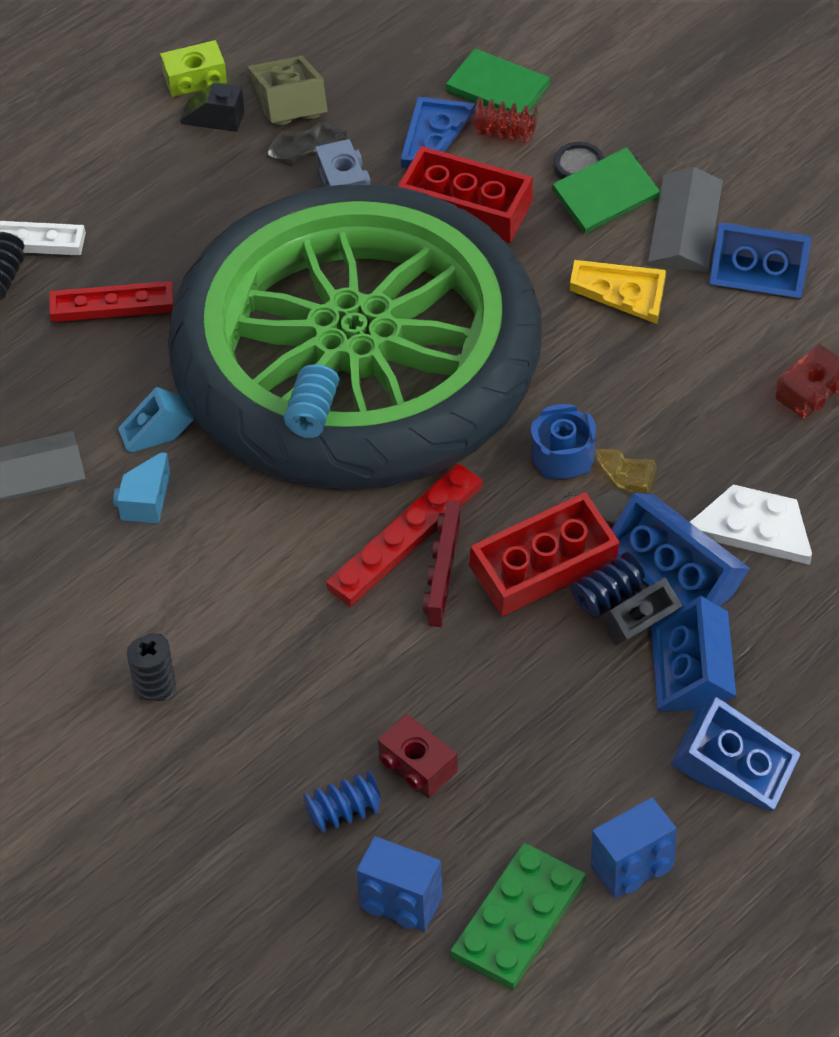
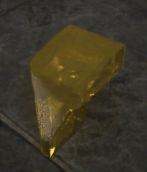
(627, 472)

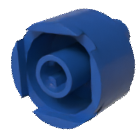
(563, 442)

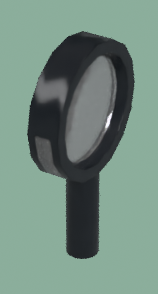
(576, 157)

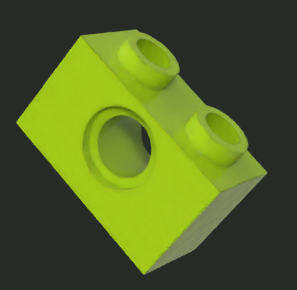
(193, 68)

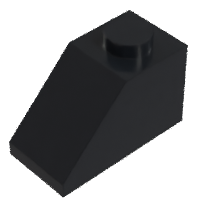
(215, 107)

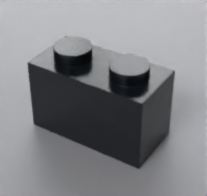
(640, 611)

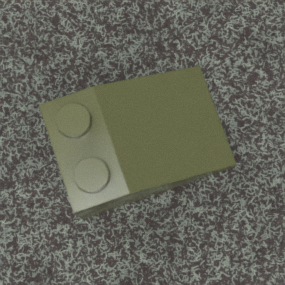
(288, 89)

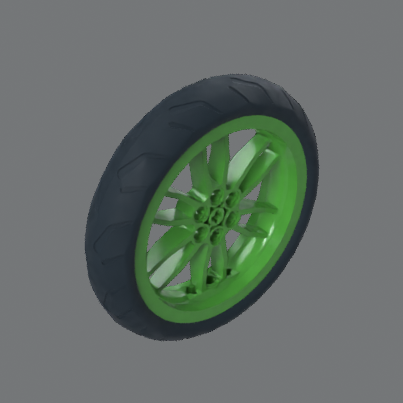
(356, 335)

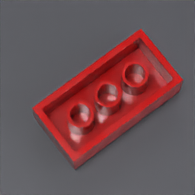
(483, 190)
(543, 554)

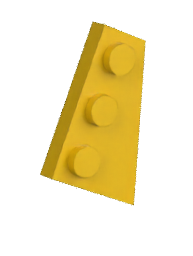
(621, 286)

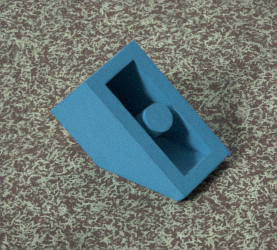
(155, 421)
(143, 491)

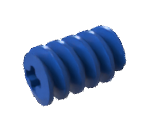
(343, 801)

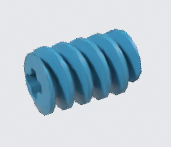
(311, 400)

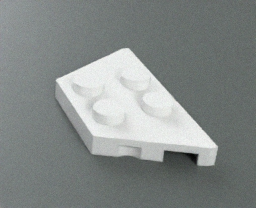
(756, 523)

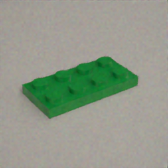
(518, 916)

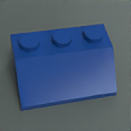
(760, 259)
(693, 657)

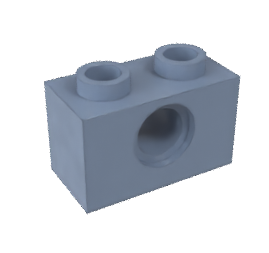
(341, 164)

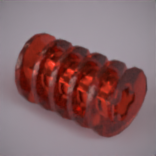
(505, 121)

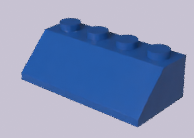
(678, 551)

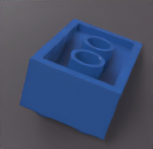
(735, 755)

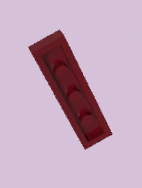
(444, 553)

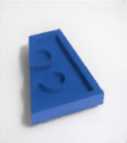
(435, 125)

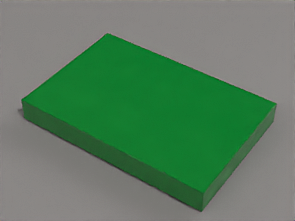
(498, 80)
(605, 190)

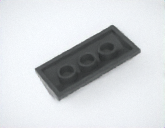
(686, 220)
(40, 466)

